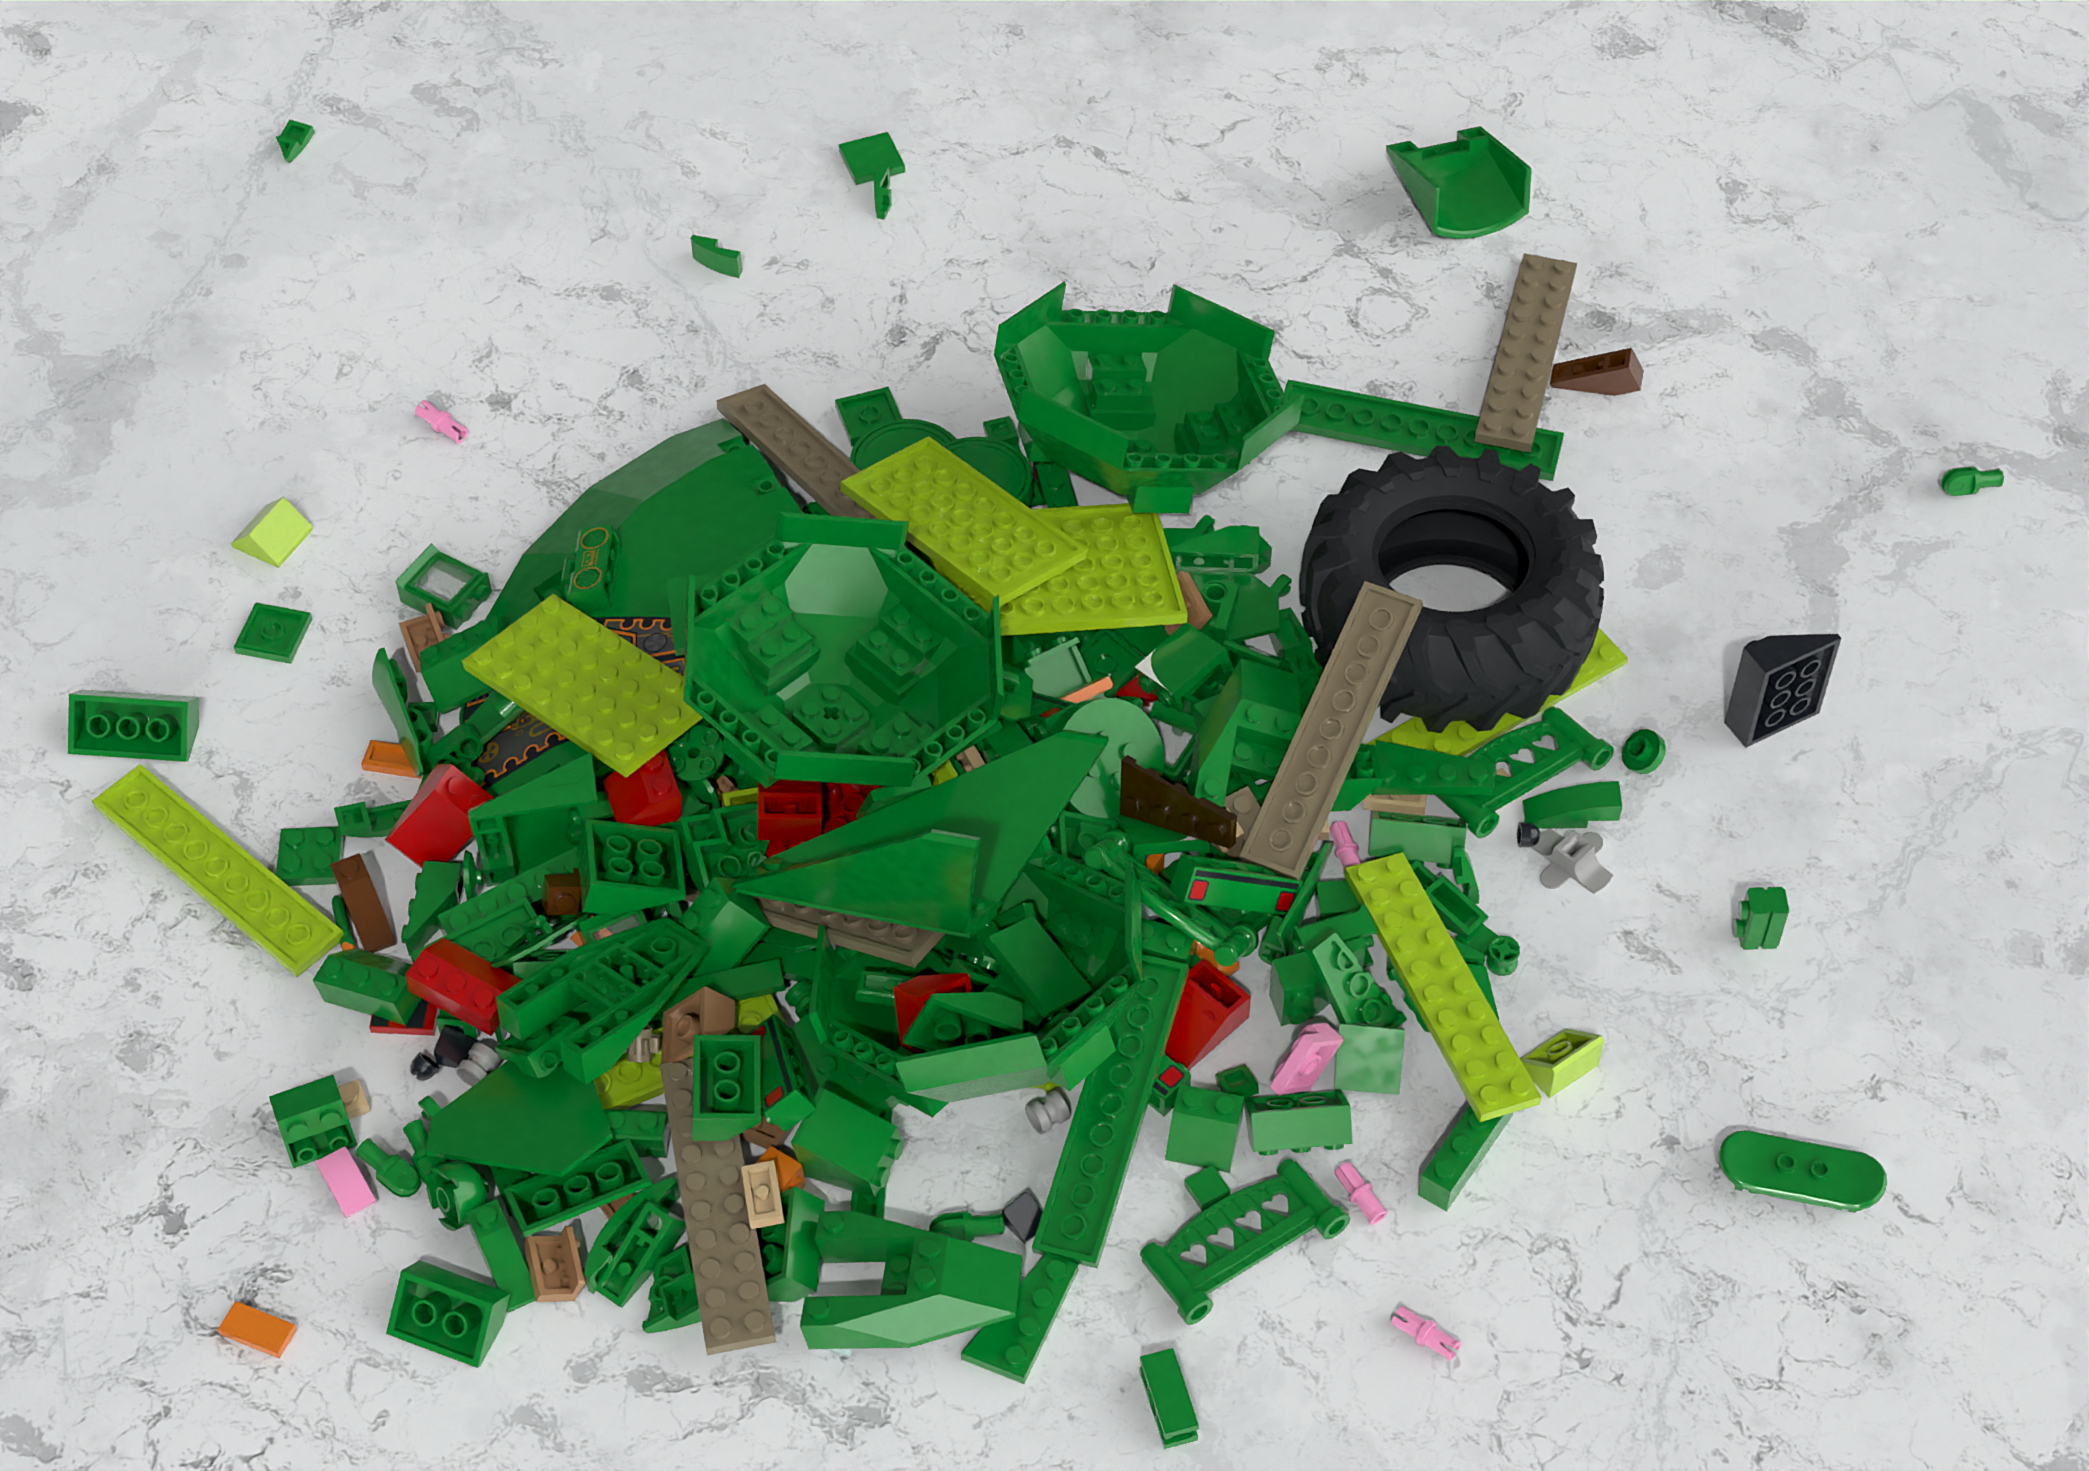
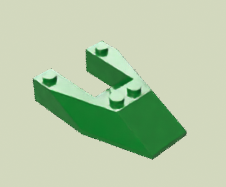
(1246, 729)
(621, 975)
(928, 1287)

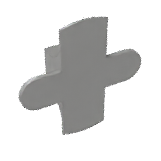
(1573, 858)

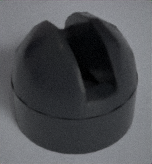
(1527, 834)
(423, 1067)

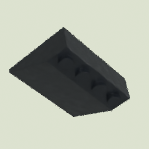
(1780, 684)

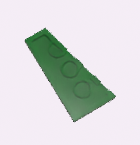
(1428, 772)
(492, 934)
(1348, 986)
(1015, 1343)

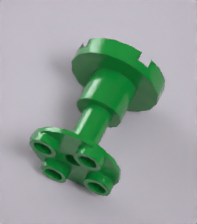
(698, 756)

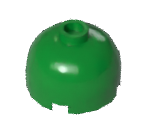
(456, 1190)

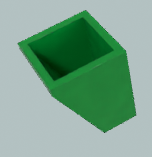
(846, 1145)

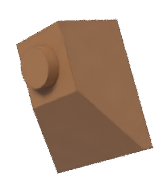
(699, 1014)

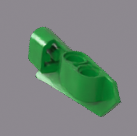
(410, 724)
(468, 738)
(1280, 930)

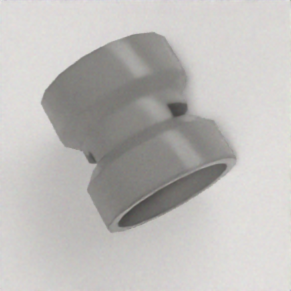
(479, 1063)
(1048, 1112)

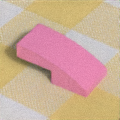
(345, 1182)

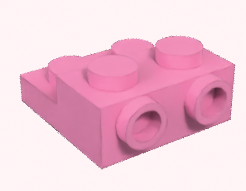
(1307, 1059)

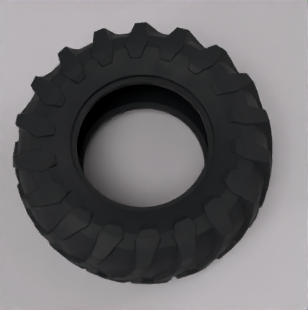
(1475, 517)

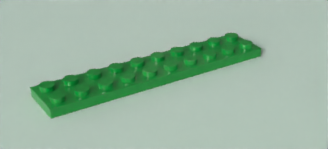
(1410, 427)
(1110, 1120)

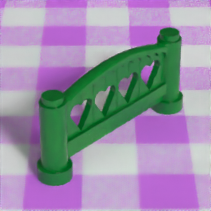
(1572, 746)
(1228, 944)
(1190, 1283)

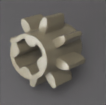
(644, 1046)

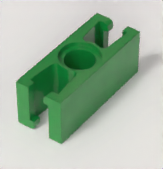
(1168, 1398)

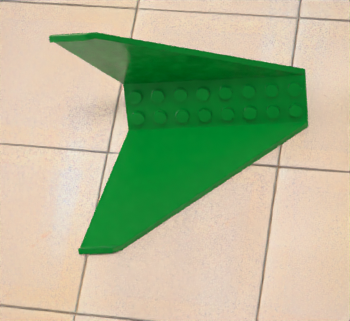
(939, 854)

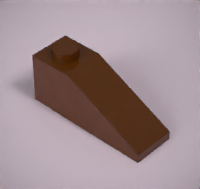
(1604, 373)
(362, 903)

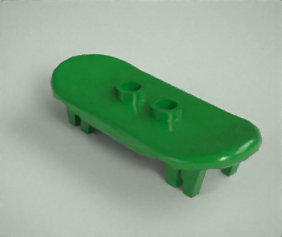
(1802, 1171)

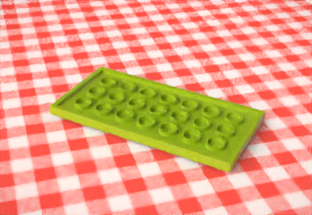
(964, 521)
(586, 684)

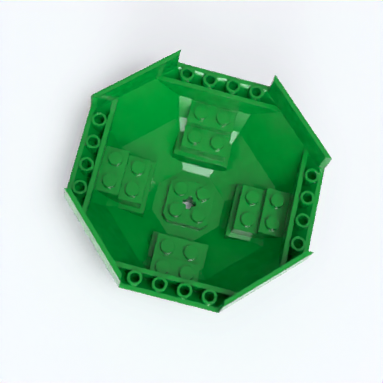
(1144, 397)
(840, 657)
(1090, 921)

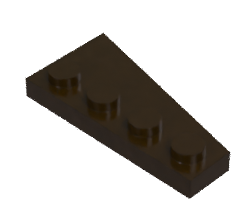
(1172, 807)

